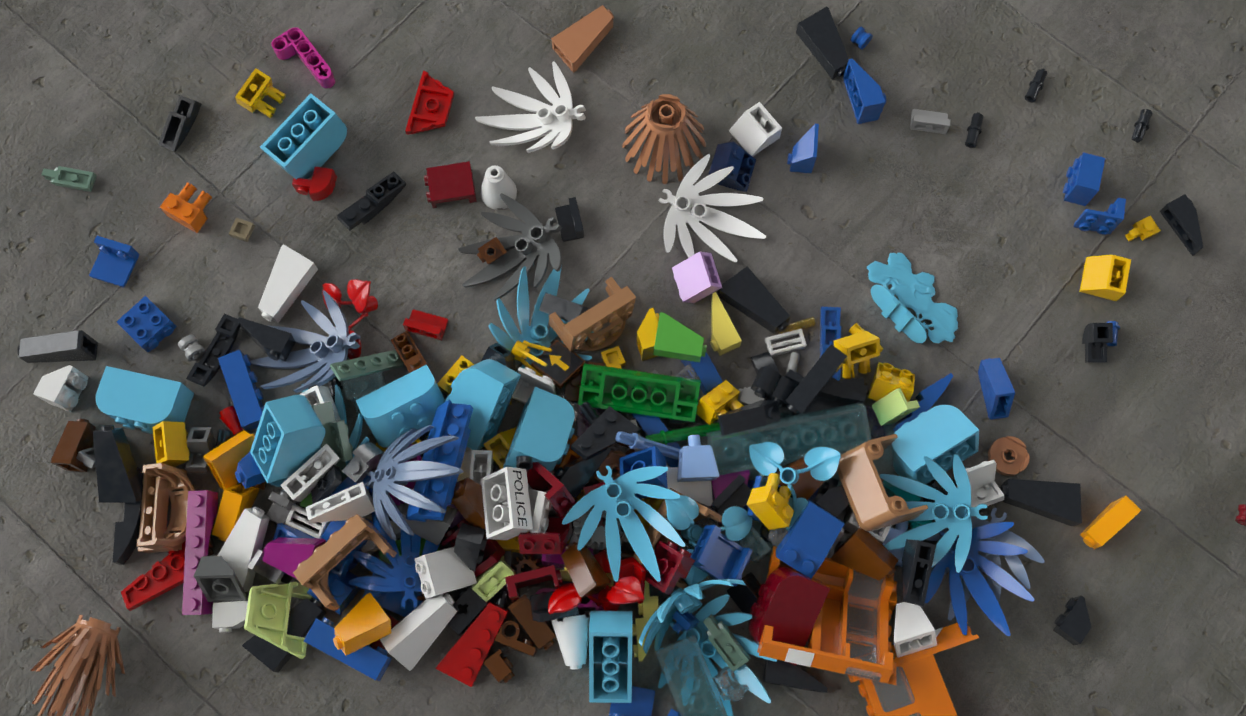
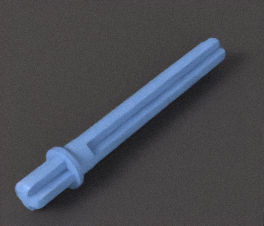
(636, 441)

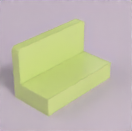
(893, 407)
(492, 579)

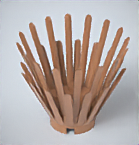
(664, 124)

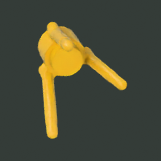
(522, 351)

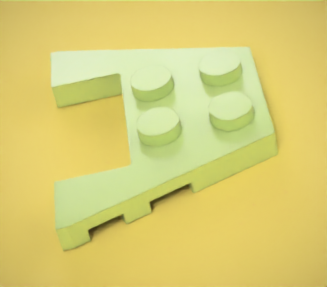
(269, 615)

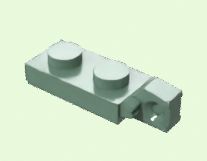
(70, 178)
(726, 643)

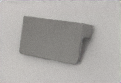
(929, 121)

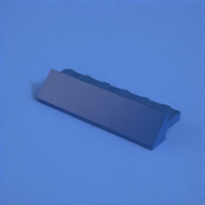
(448, 421)

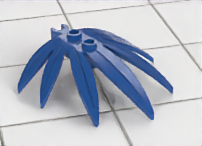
(403, 575)
(974, 579)

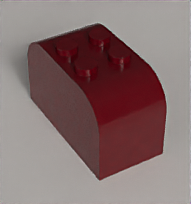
(789, 605)

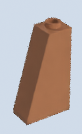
(582, 37)

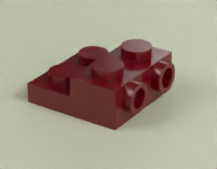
(671, 566)

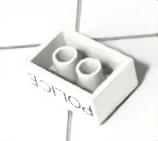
(506, 503)

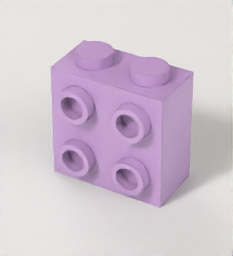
(696, 277)

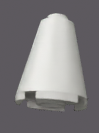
(495, 183)
(573, 638)

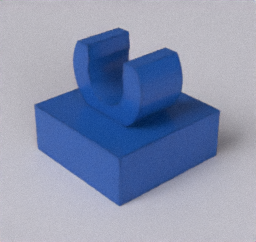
(684, 621)

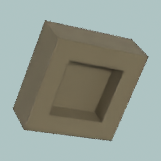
(241, 229)

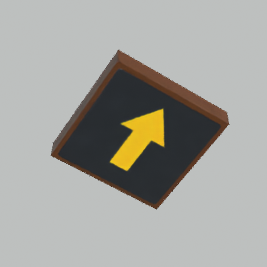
(561, 364)

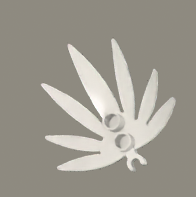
(548, 119)
(691, 208)

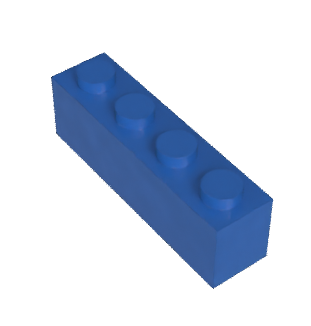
(243, 388)
(365, 660)

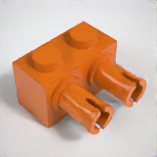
(187, 214)

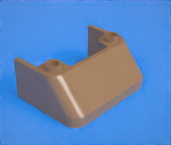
(865, 488)

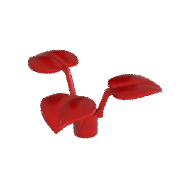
(359, 294)
(625, 591)

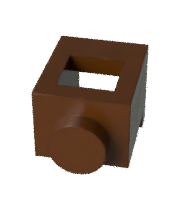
(498, 248)
(500, 667)

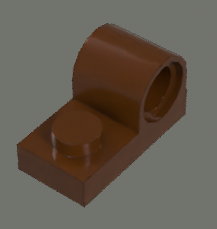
(513, 642)

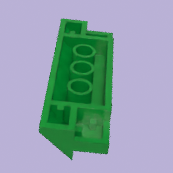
(639, 392)

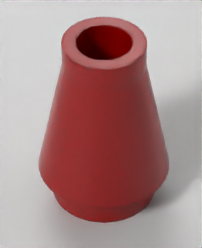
(231, 419)

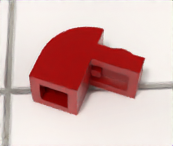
(319, 187)

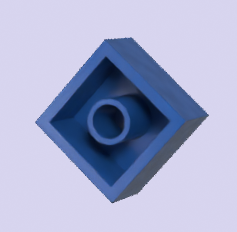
(1084, 179)
(645, 458)

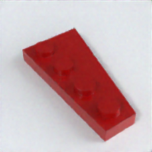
(157, 581)
(471, 650)

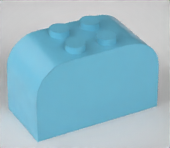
(306, 138)
(488, 390)
(141, 399)
(401, 406)
(542, 430)
(937, 435)
(286, 437)
(610, 657)

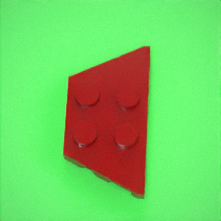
(430, 106)

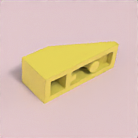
(723, 332)

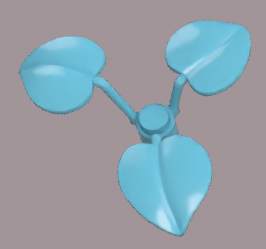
(821, 463)
(681, 515)

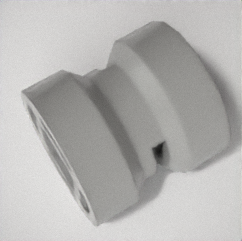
(190, 346)

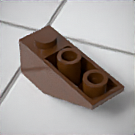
(409, 352)

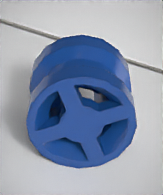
(861, 38)

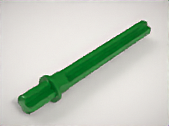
(682, 434)

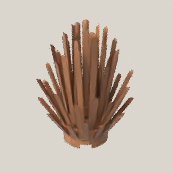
(79, 667)

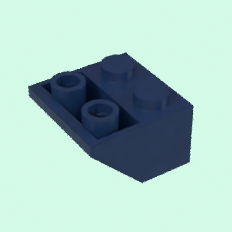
(733, 155)

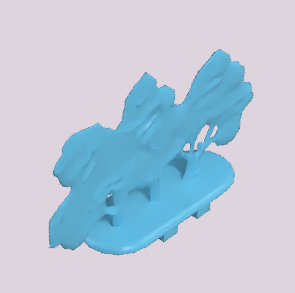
(912, 292)

